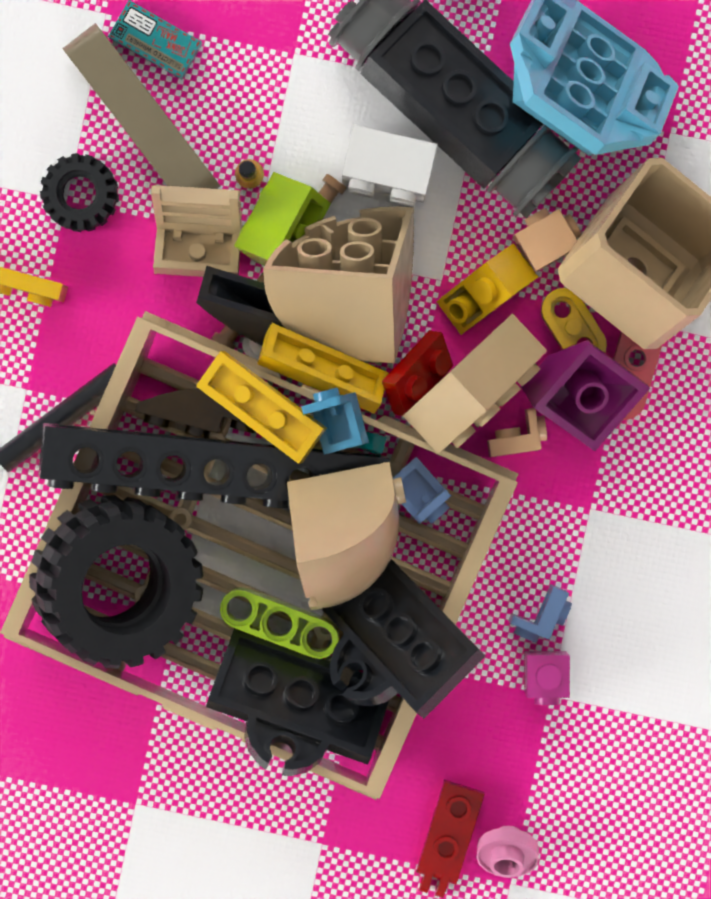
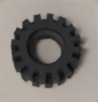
(61, 174)

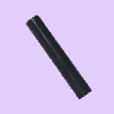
(65, 413)

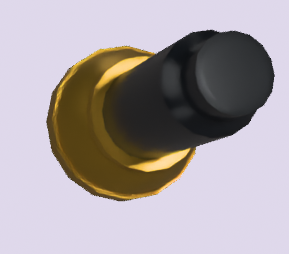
(249, 173)

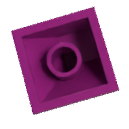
(584, 392)

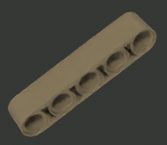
(137, 111)

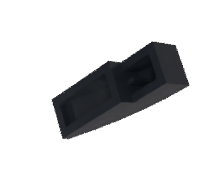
(237, 303)

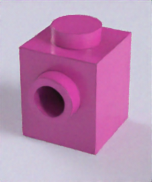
(546, 676)

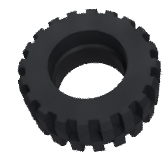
(153, 618)

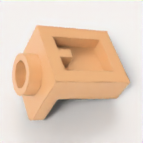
(512, 442)

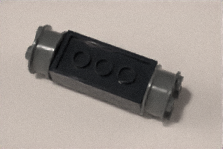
(454, 97)

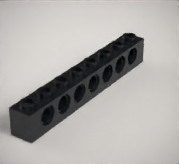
(63, 441)

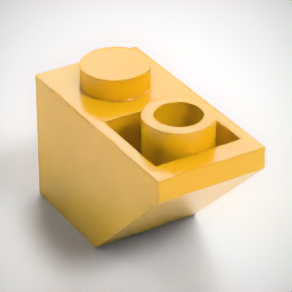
(487, 288)

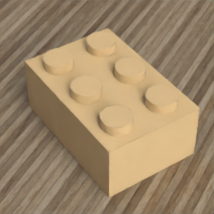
(477, 386)

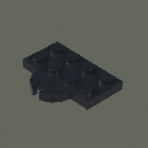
(399, 644)
(292, 703)

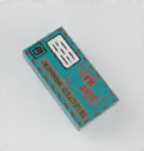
(155, 40)

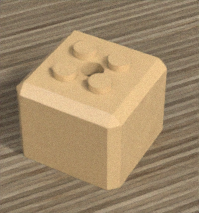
(646, 255)

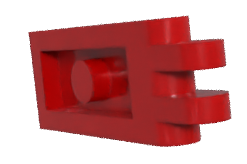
(449, 835)

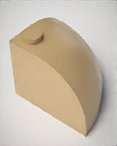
(347, 282)
(344, 530)

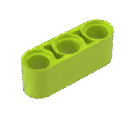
(258, 625)

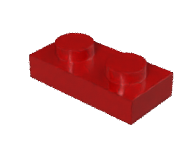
(417, 372)

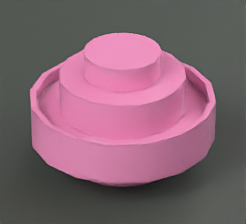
(507, 852)

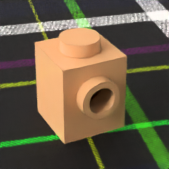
(547, 238)

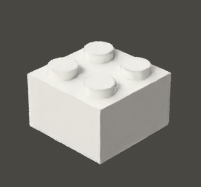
(388, 165)

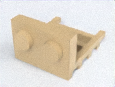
(196, 230)

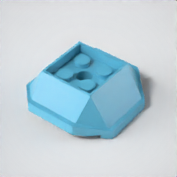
(588, 79)

